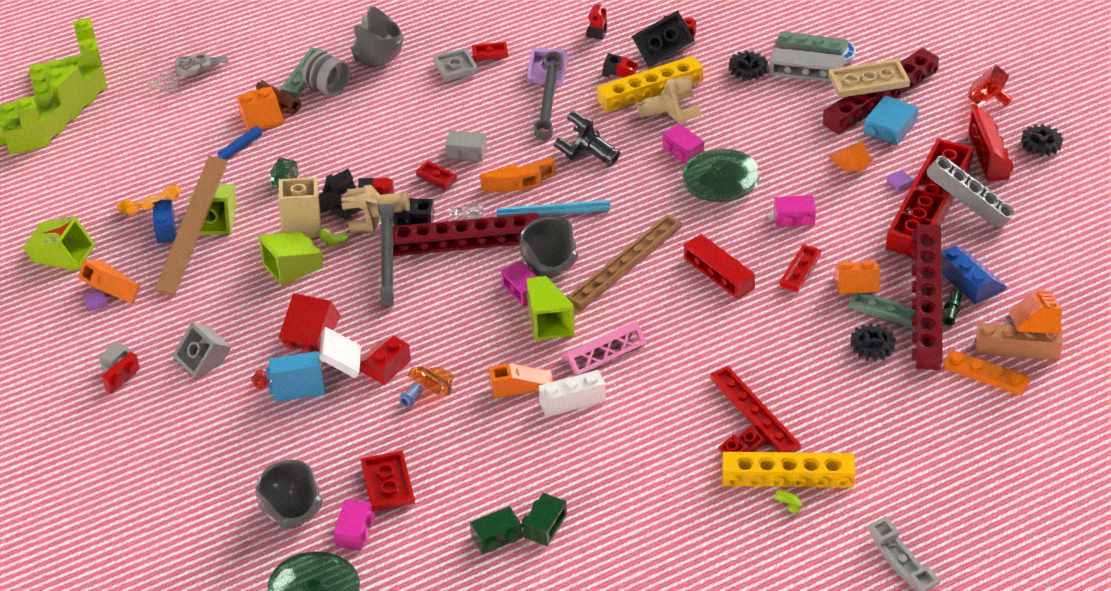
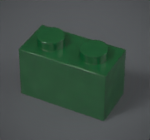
(544, 519)
(496, 530)

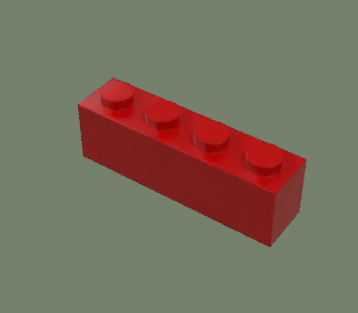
(719, 266)

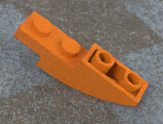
(514, 179)

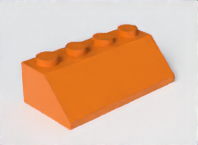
(1037, 313)

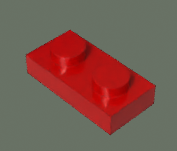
(489, 51)
(436, 175)
(121, 372)

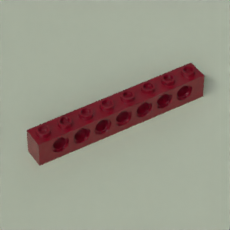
(855, 108)
(459, 234)
(927, 282)

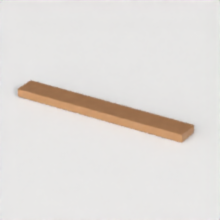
(191, 226)
(624, 262)

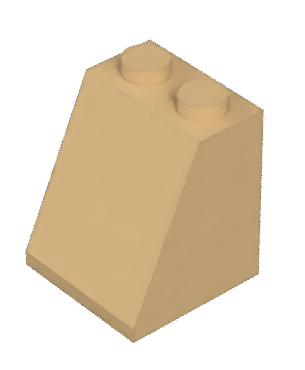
(300, 206)

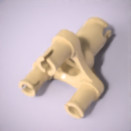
(668, 101)
(370, 201)

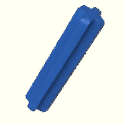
(240, 143)

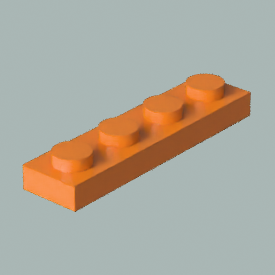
(986, 372)

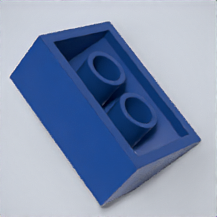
(969, 275)

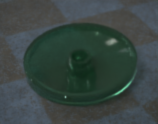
(721, 175)
(314, 573)

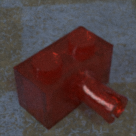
(990, 85)

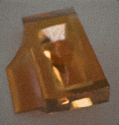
(433, 378)

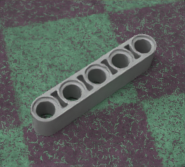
(970, 192)

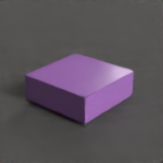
(900, 180)
(95, 300)

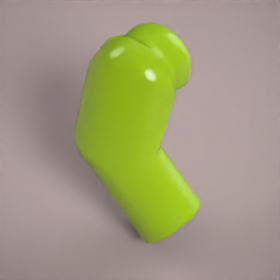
(332, 239)
(789, 498)

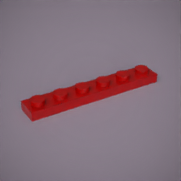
(755, 411)

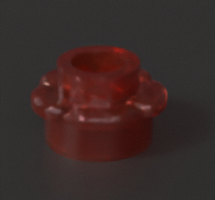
(260, 379)

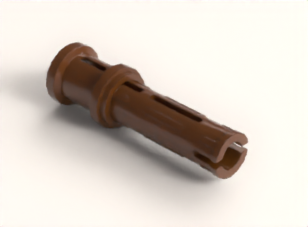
(284, 98)

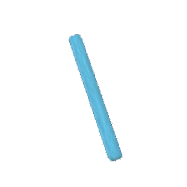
(557, 209)

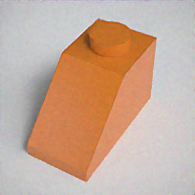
(852, 157)

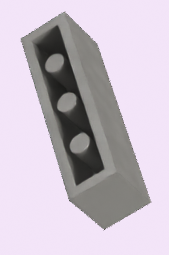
(804, 64)

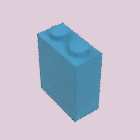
(891, 120)
(295, 376)

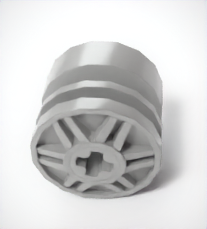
(326, 73)

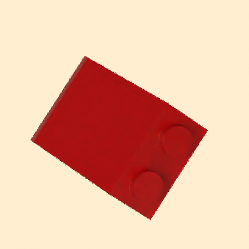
(306, 321)

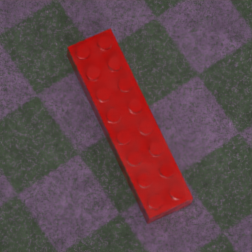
(926, 200)

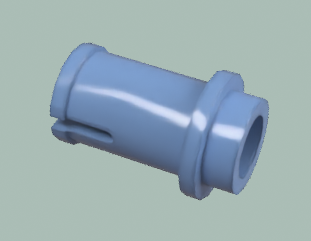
(408, 398)

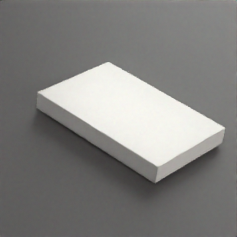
(340, 352)

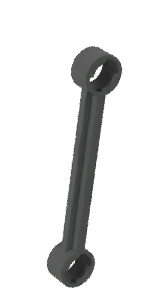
(548, 96)
(387, 221)

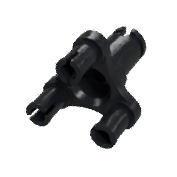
(587, 141)
(331, 196)

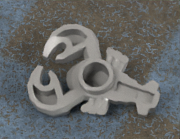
(197, 64)

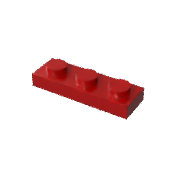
(800, 268)

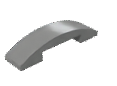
(899, 556)

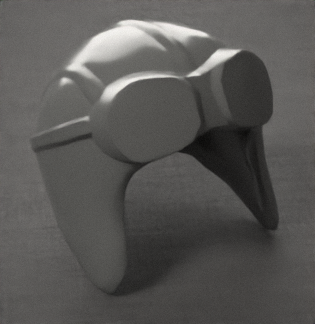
(380, 41)
(549, 245)
(288, 493)

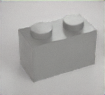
(466, 146)

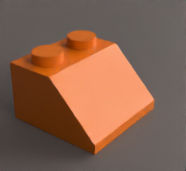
(260, 109)
(857, 277)

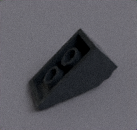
(664, 39)

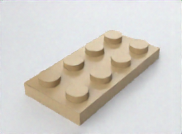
(868, 78)

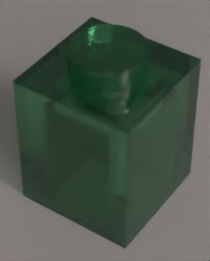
(283, 169)

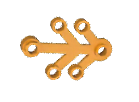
(128, 207)

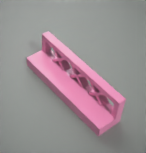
(597, 343)

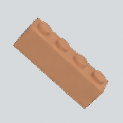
(1008, 342)

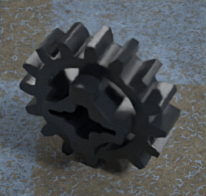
(748, 65)
(1042, 140)
(873, 342)

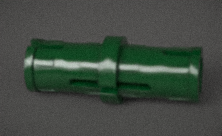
(952, 307)

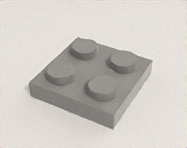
(455, 64)

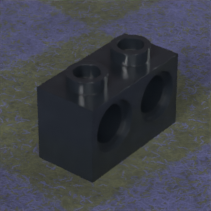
(420, 212)

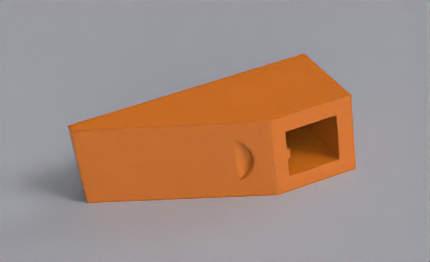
(107, 279)
(516, 379)

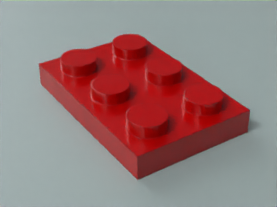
(387, 481)

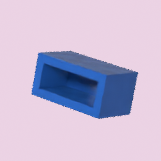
(164, 221)

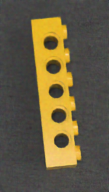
(646, 83)
(788, 469)

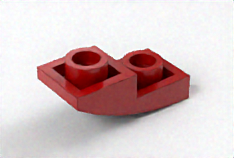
(748, 441)

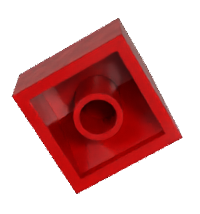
(385, 359)

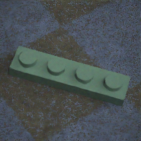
(811, 43)
(295, 83)
(882, 308)

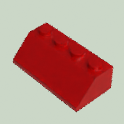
(988, 146)

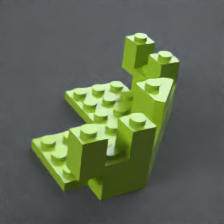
(60, 94)

